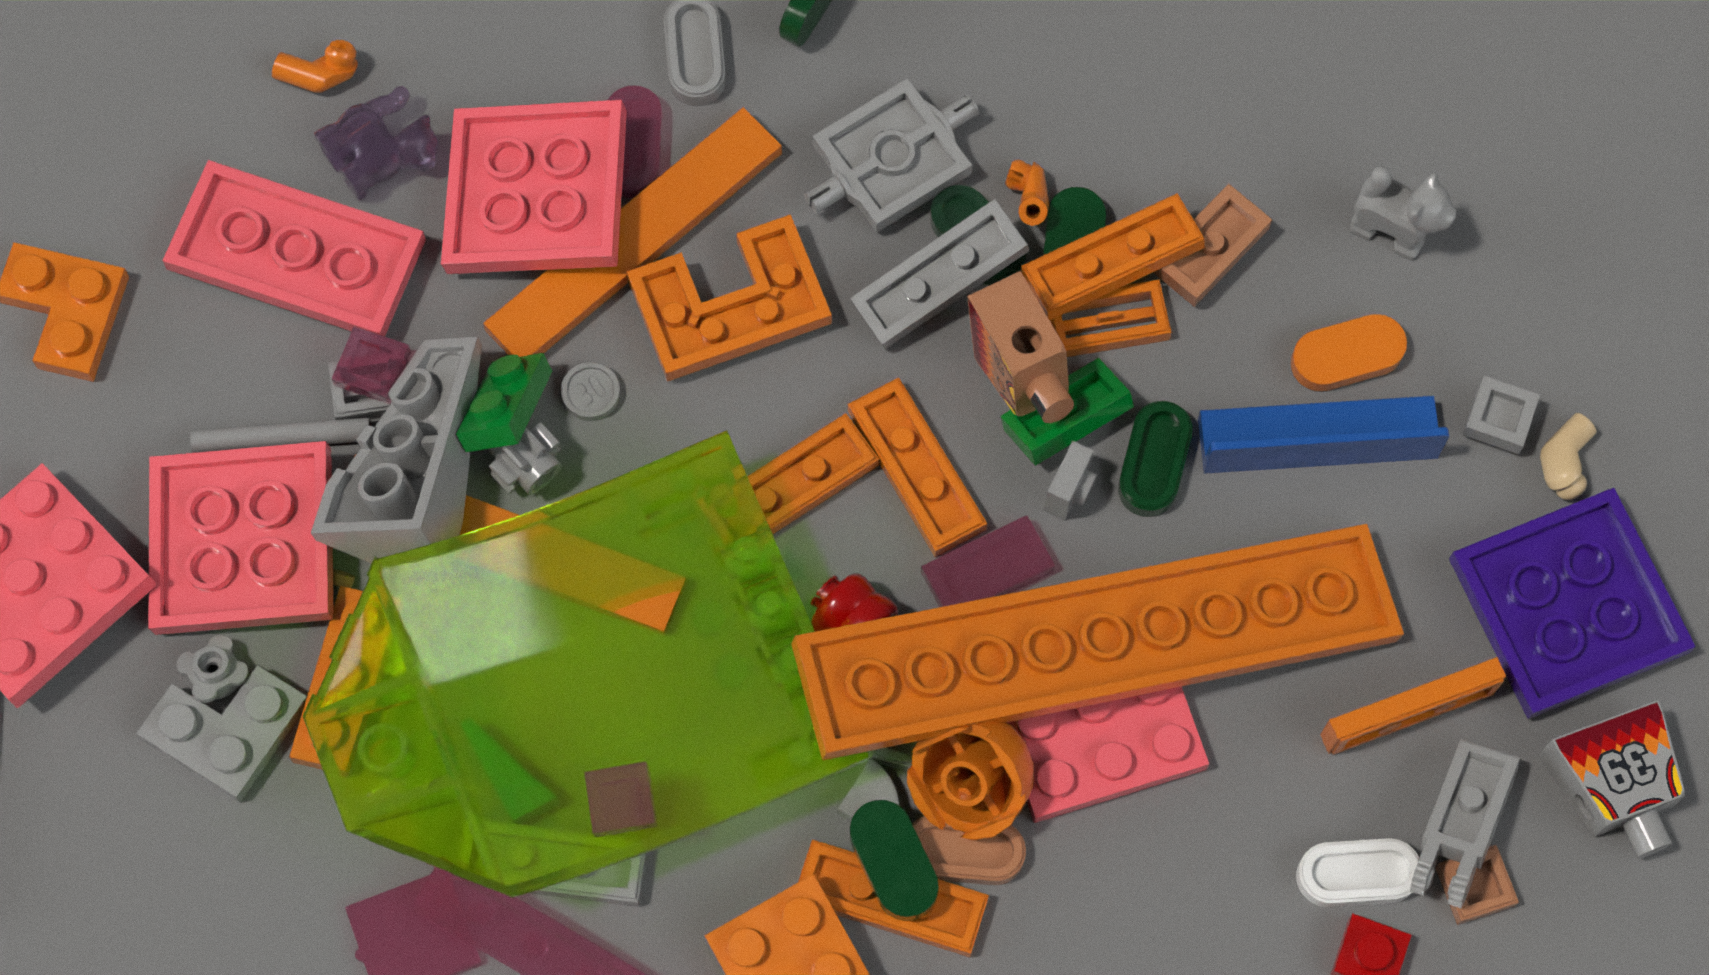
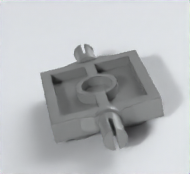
(892, 155)

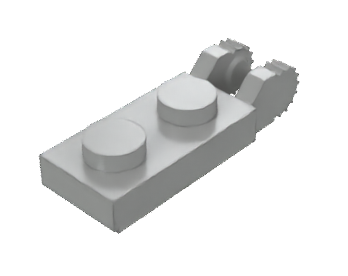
(1465, 816)

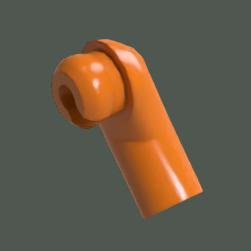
(1032, 182)

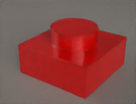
(1370, 948)

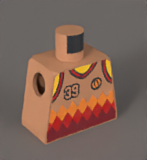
(1020, 349)

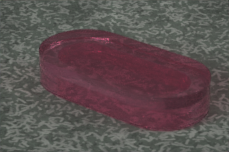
(642, 138)

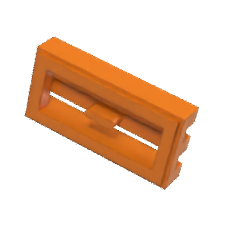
(1118, 338)

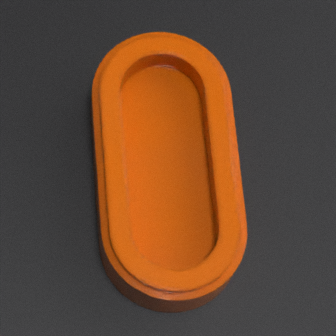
(1348, 352)

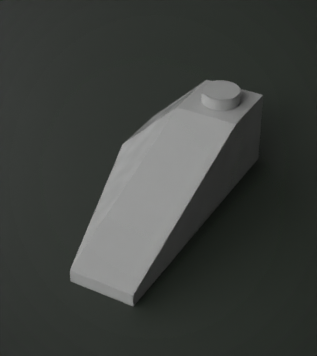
(411, 467)

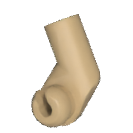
(1561, 458)

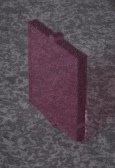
(402, 941)

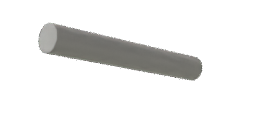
(277, 434)

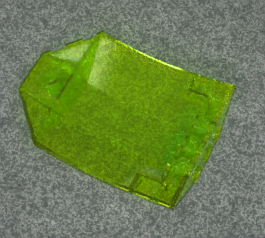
(502, 675)

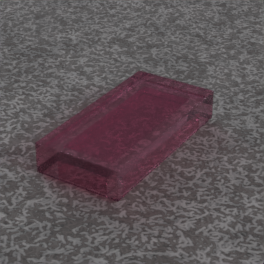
(989, 565)

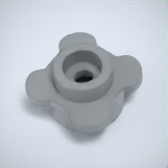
(216, 684)

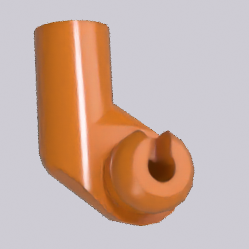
(321, 74)

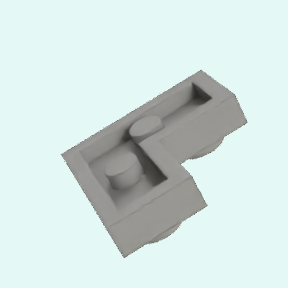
(227, 747)

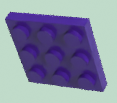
(1571, 603)

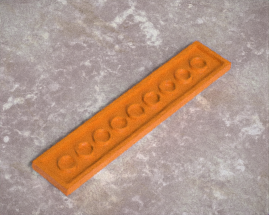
(1094, 640)

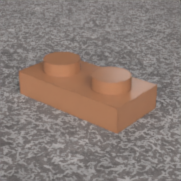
(1230, 230)

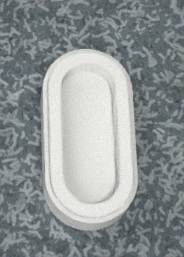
(1357, 872)

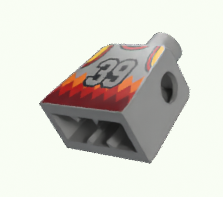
(1620, 775)

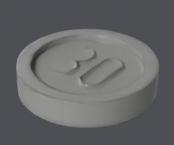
(590, 391)

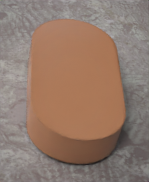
(972, 861)

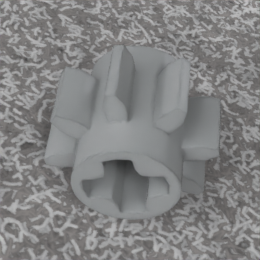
(527, 463)

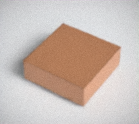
(1489, 891)

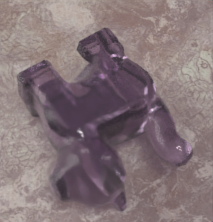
(376, 152)

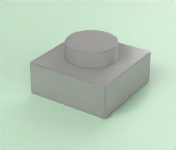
(1501, 414)
(1072, 481)

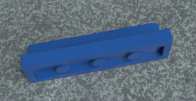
(1320, 434)

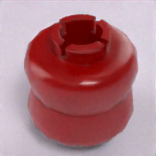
(849, 603)

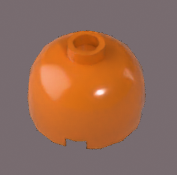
(972, 778)

